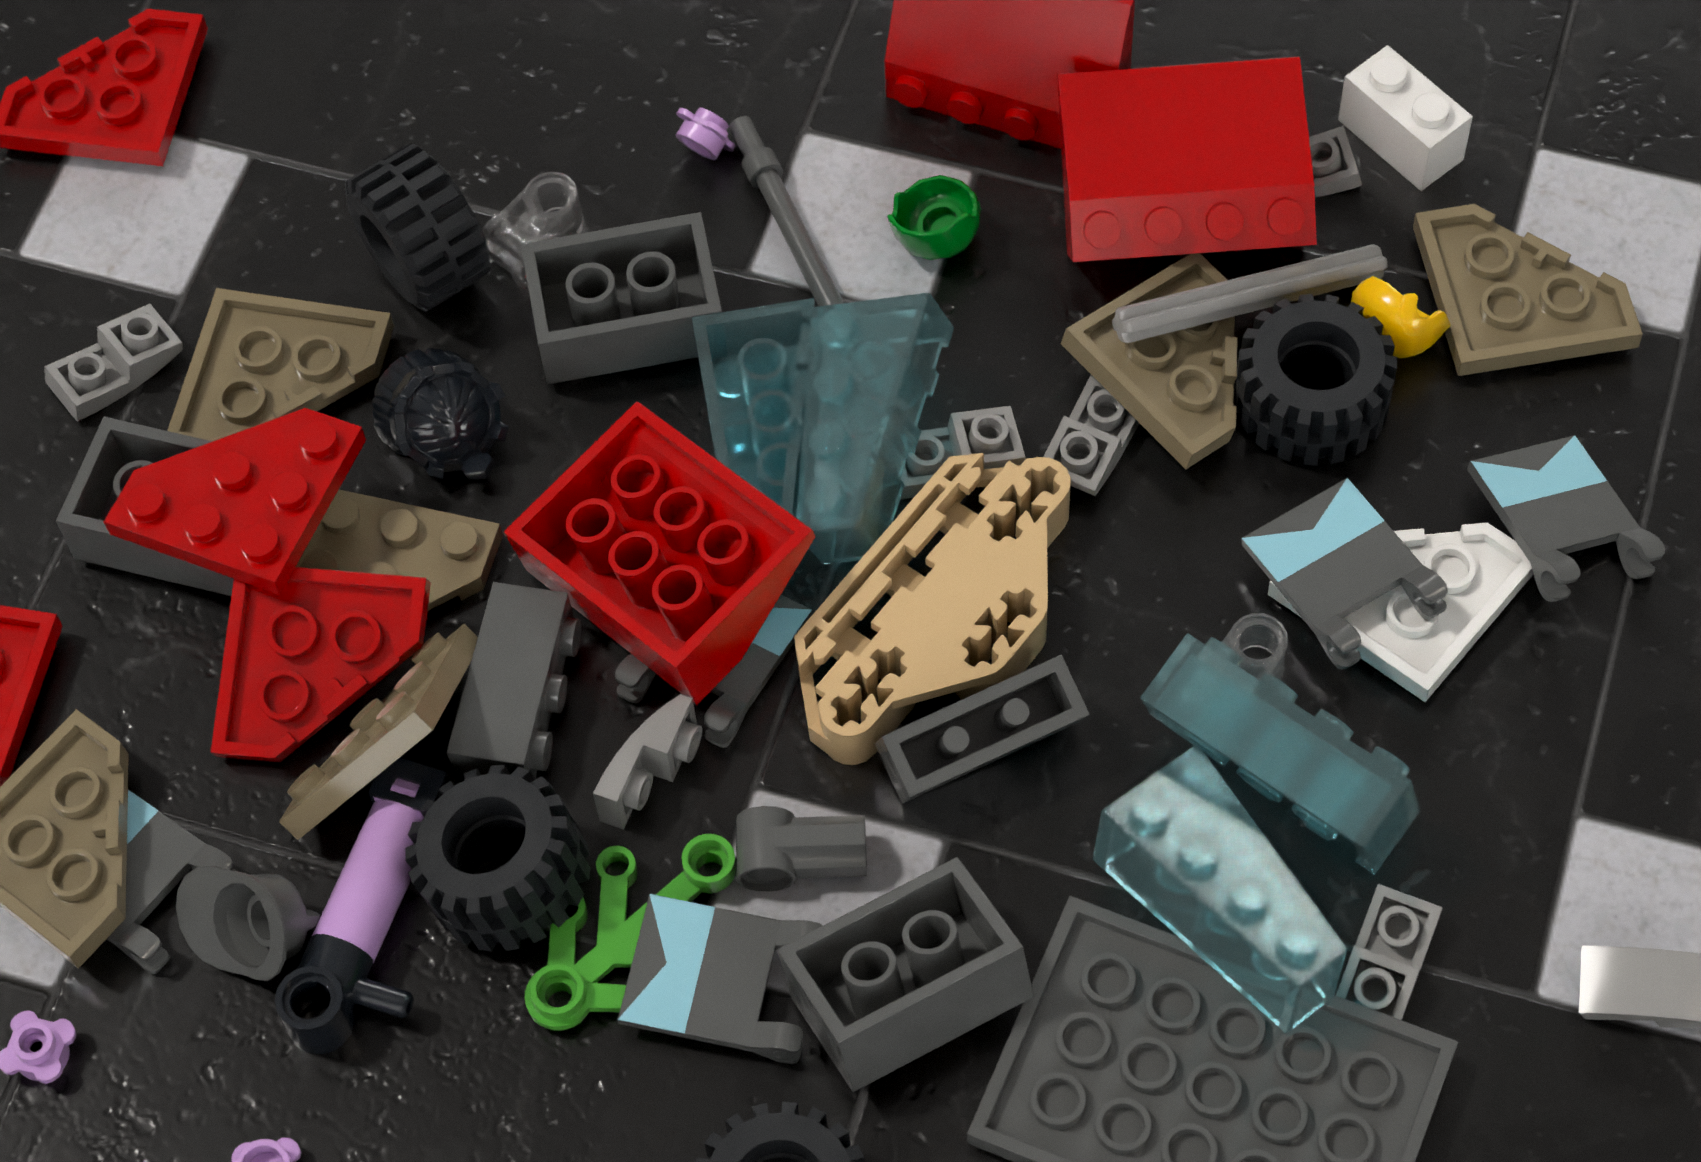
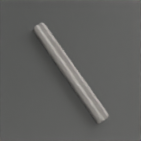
(1247, 293)

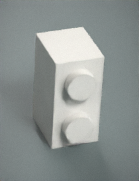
(1404, 117)

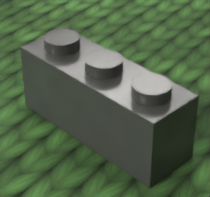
(514, 681)
(981, 729)

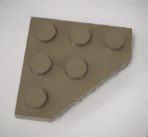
(1517, 295)
(273, 358)
(1169, 382)
(405, 540)
(383, 731)
(67, 839)

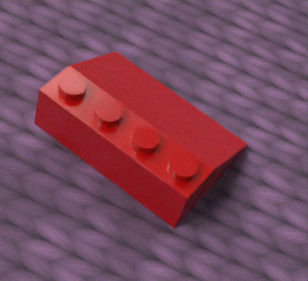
(1002, 57)
(1186, 159)
(663, 550)

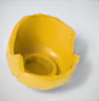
(1408, 326)

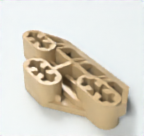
(942, 625)

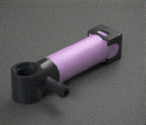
(359, 917)

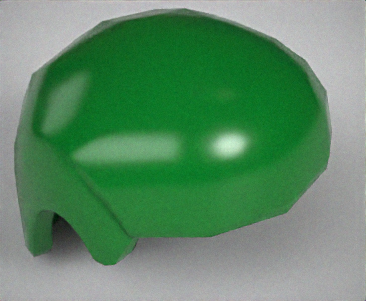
(935, 217)

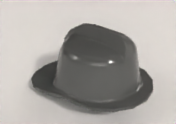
(242, 920)

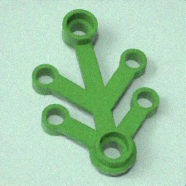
(615, 934)

